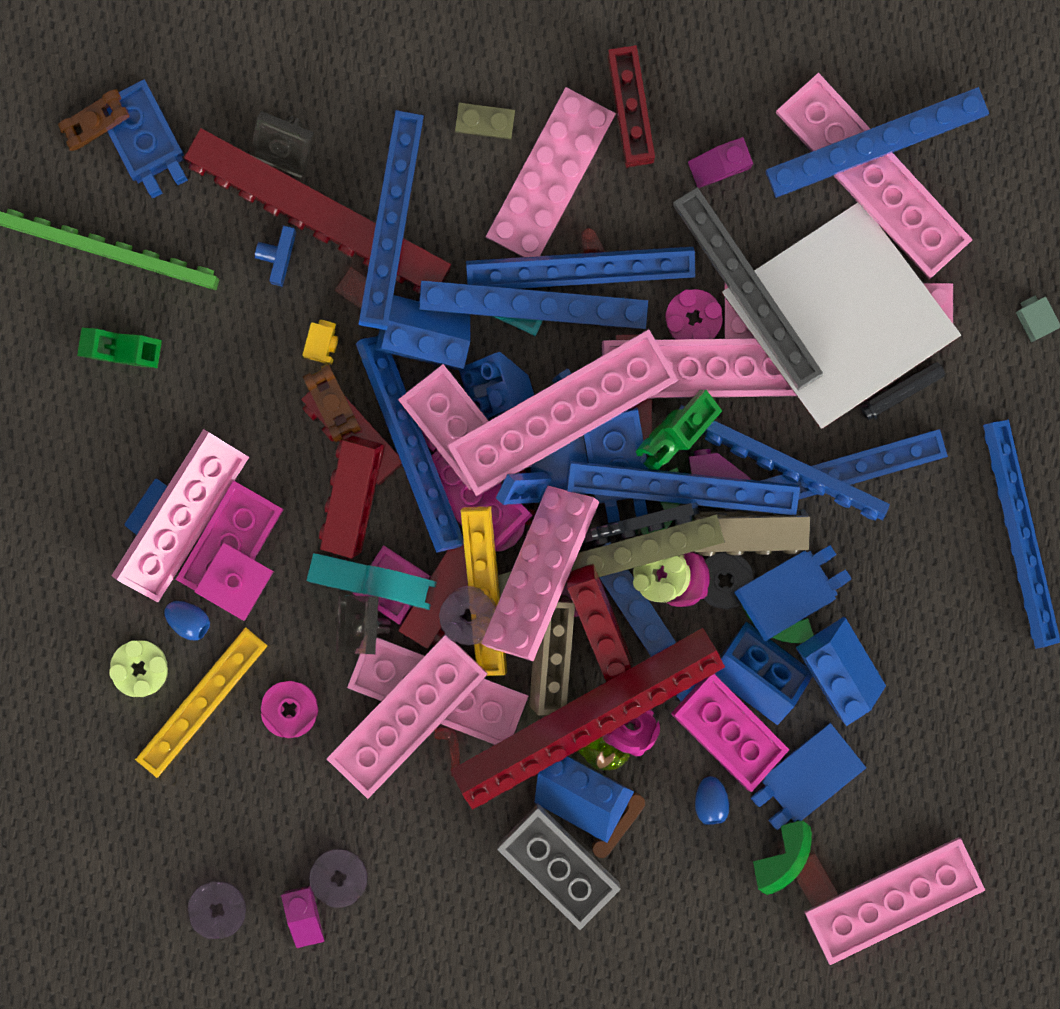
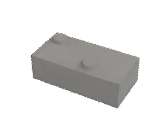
(559, 866)

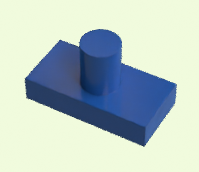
(278, 255)
(523, 488)

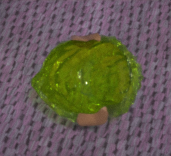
(603, 755)

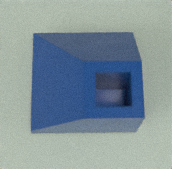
(496, 384)

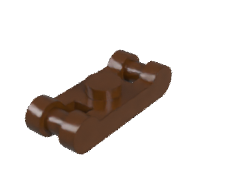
(94, 120)
(331, 403)
(634, 807)

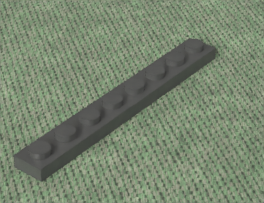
(748, 289)

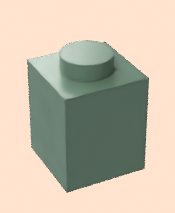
(1037, 318)

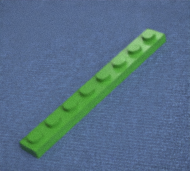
(120, 252)

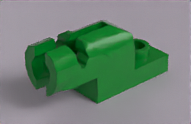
(679, 430)

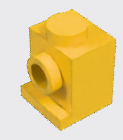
(321, 342)

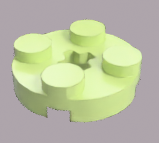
(667, 588)
(122, 671)

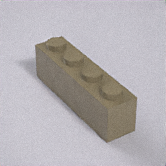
(759, 532)
(552, 661)

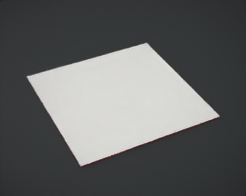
(853, 310)

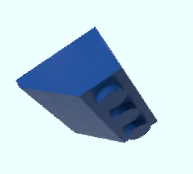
(426, 335)
(843, 670)
(763, 674)
(582, 796)

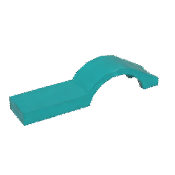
(369, 580)

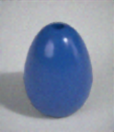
(187, 620)
(711, 801)

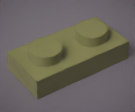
(485, 121)

